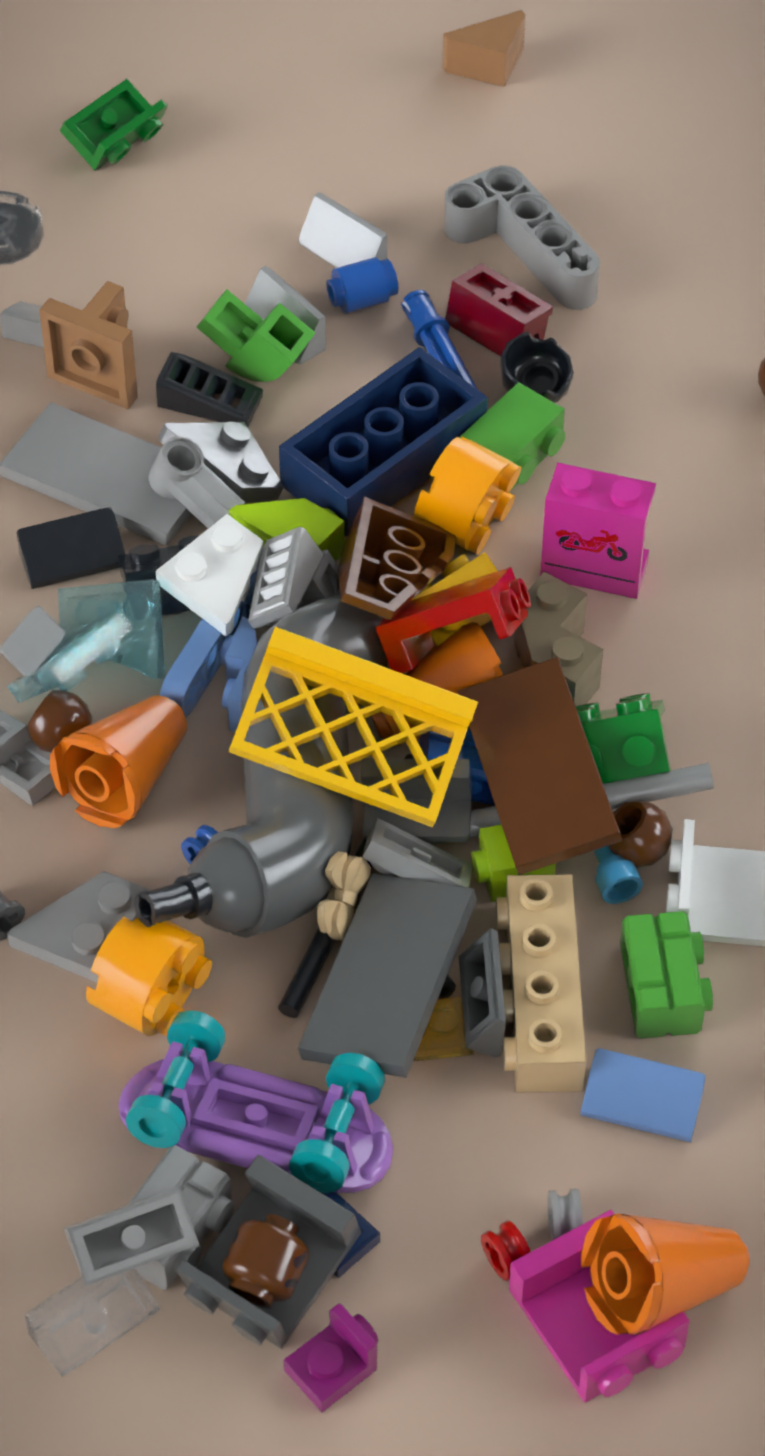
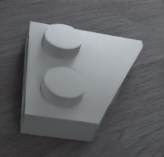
(77, 924)

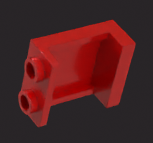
(408, 635)

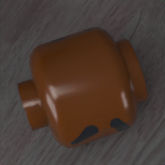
(265, 1260)

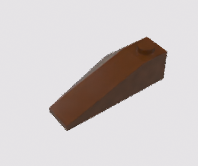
(390, 558)

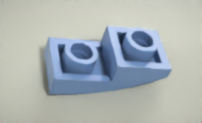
(236, 655)

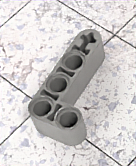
(510, 205)

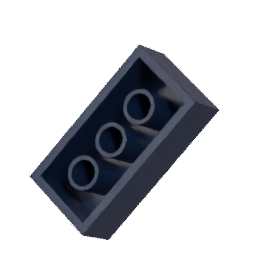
(380, 437)

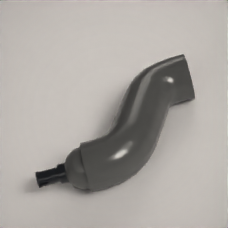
(277, 862)

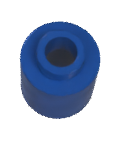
(362, 284)

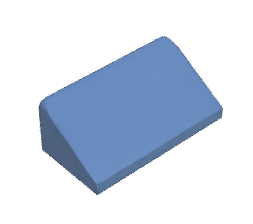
(643, 1094)

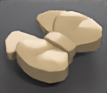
(349, 877)

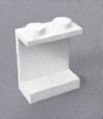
(718, 890)

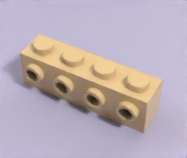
(544, 984)

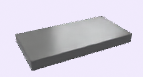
(93, 470)

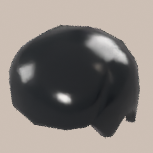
(537, 365)

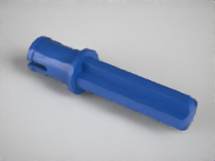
(433, 331)

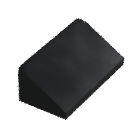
(70, 547)

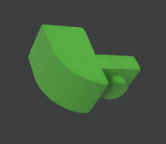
(257, 346)

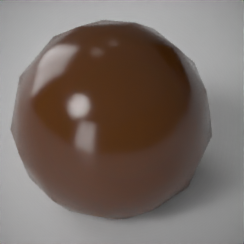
(57, 717)
(643, 831)

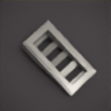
(283, 576)

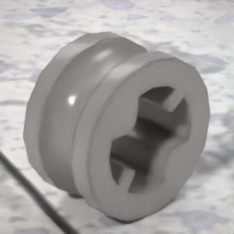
(563, 1212)

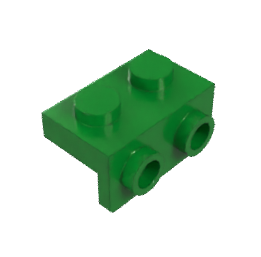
(113, 124)

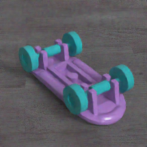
(238, 1112)

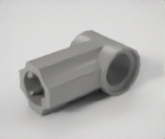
(194, 485)

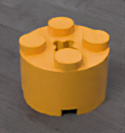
(468, 492)
(147, 973)

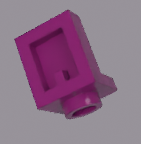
(334, 1358)

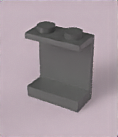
(323, 1227)

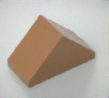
(485, 49)

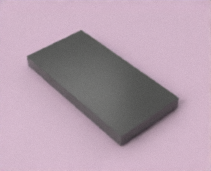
(389, 972)

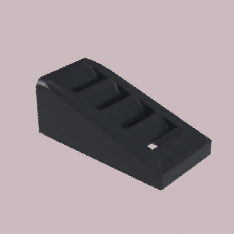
(183, 374)

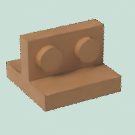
(92, 346)

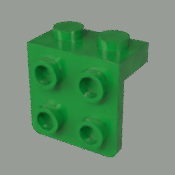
(626, 739)

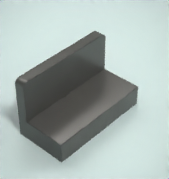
(455, 812)

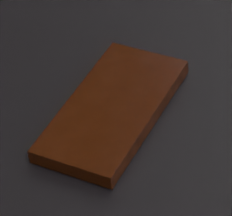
(540, 767)

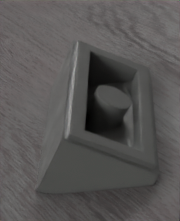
(483, 995)

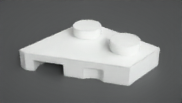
(214, 572)

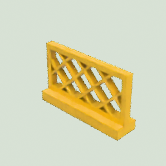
(363, 684)

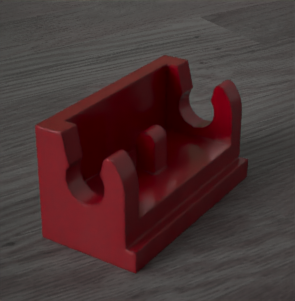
(494, 309)

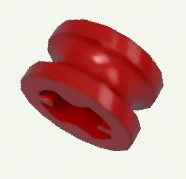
(504, 1248)

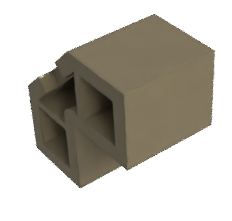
(555, 630)

